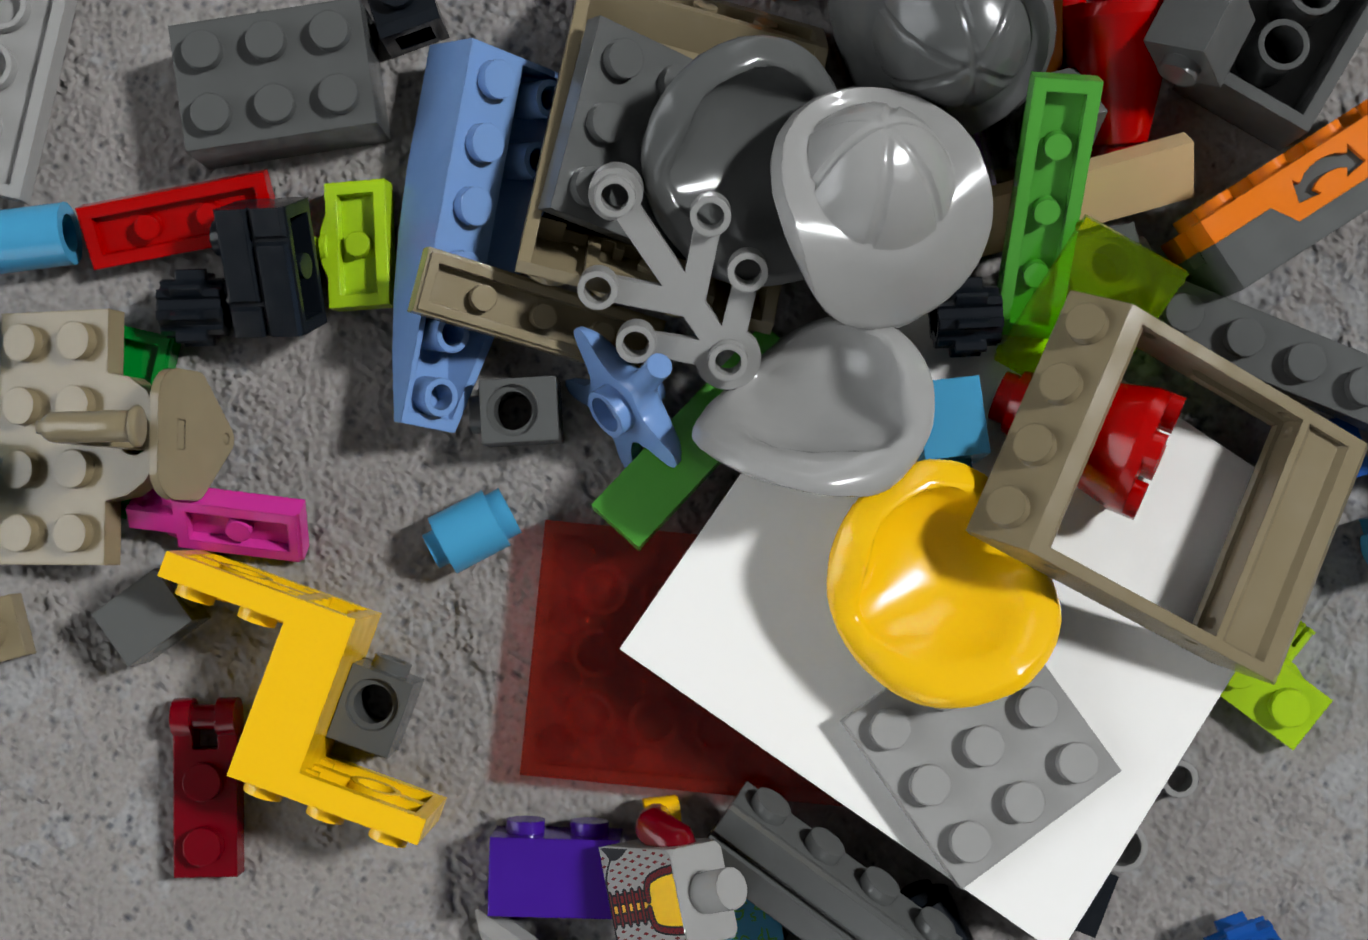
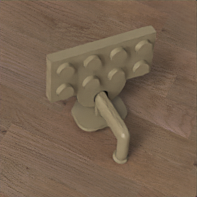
(76, 435)

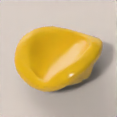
(930, 602)

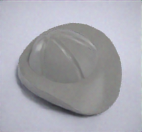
(880, 203)
(826, 412)

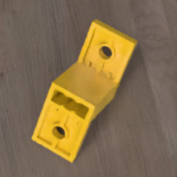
(287, 727)

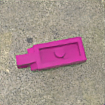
(228, 523)

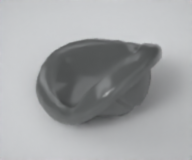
(952, 53)
(719, 135)

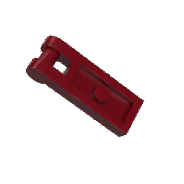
(205, 800)

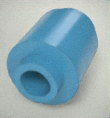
(471, 530)

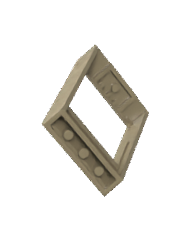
(560, 254)
(1278, 528)

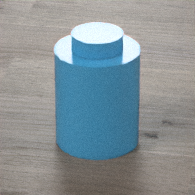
(39, 237)

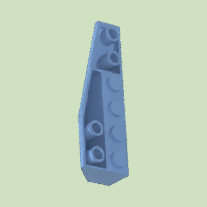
(468, 196)

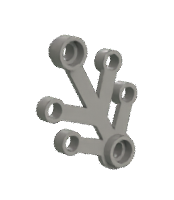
(680, 289)

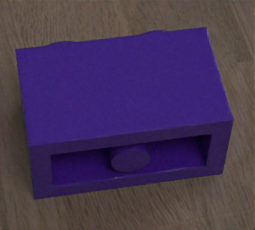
(549, 868)

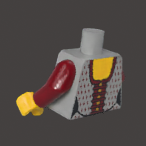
(670, 881)

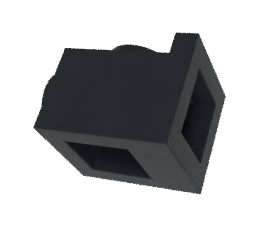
(408, 24)

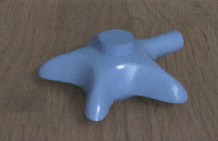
(626, 399)

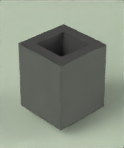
(1198, 39)

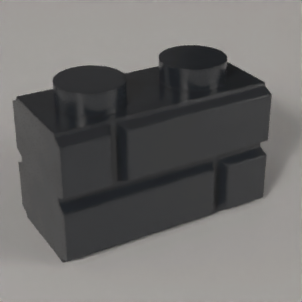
(269, 267)

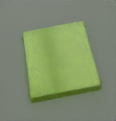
(1097, 264)

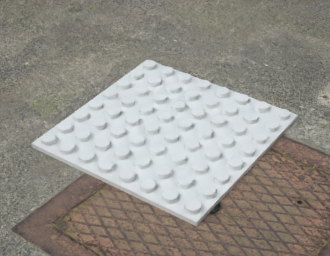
(757, 647)

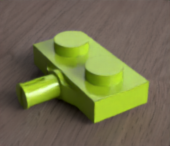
(358, 244)
(1284, 708)

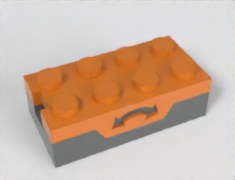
(1277, 209)

